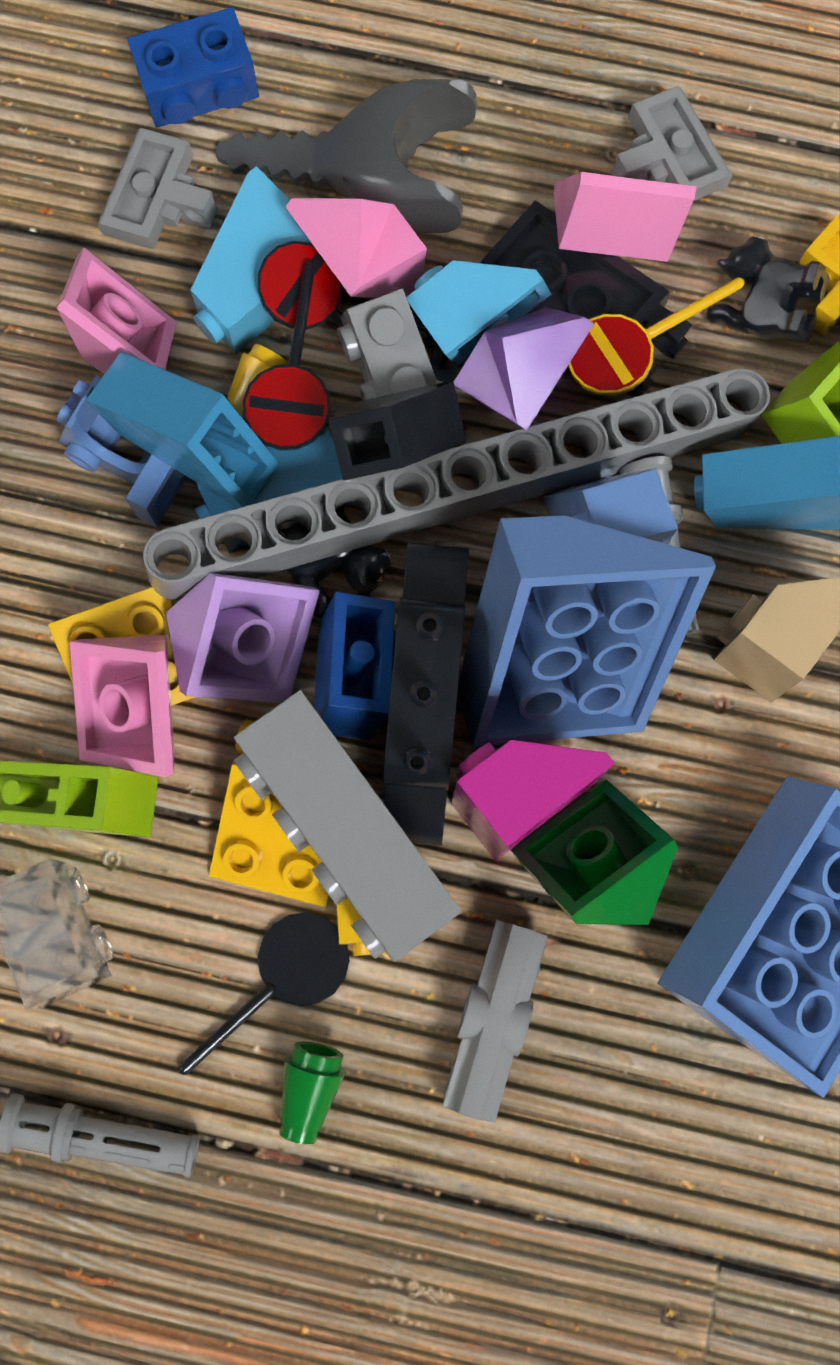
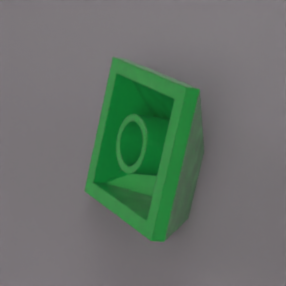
(601, 859)

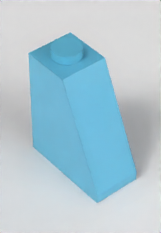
(228, 278)

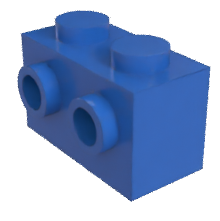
(194, 67)
(355, 665)

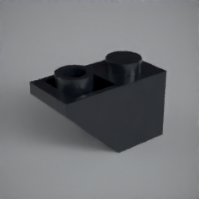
(396, 429)

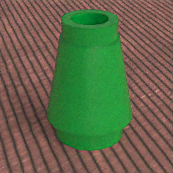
(309, 1088)

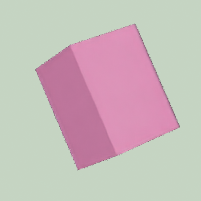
(620, 215)
(124, 703)

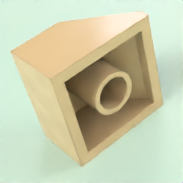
(782, 637)

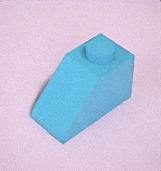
(470, 298)

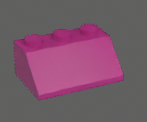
(520, 788)

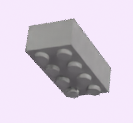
(347, 827)

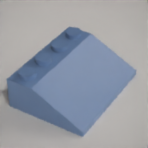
(575, 630)
(769, 940)

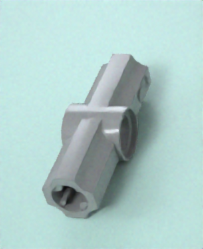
(494, 1021)

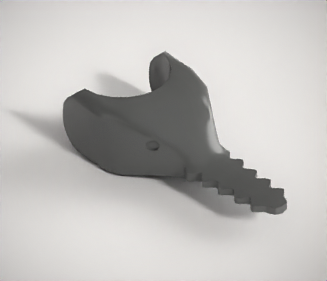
(371, 150)

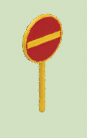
(620, 349)

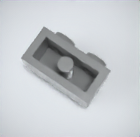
(386, 346)

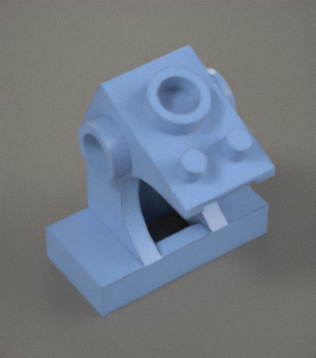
(91, 444)

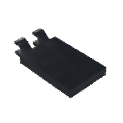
(587, 281)

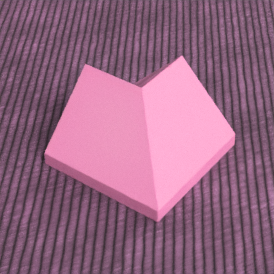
(362, 243)
(112, 316)

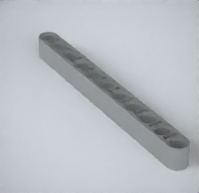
(486, 461)

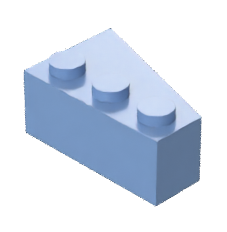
(621, 502)

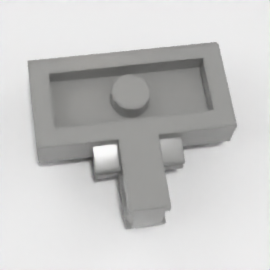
(672, 146)
(155, 191)

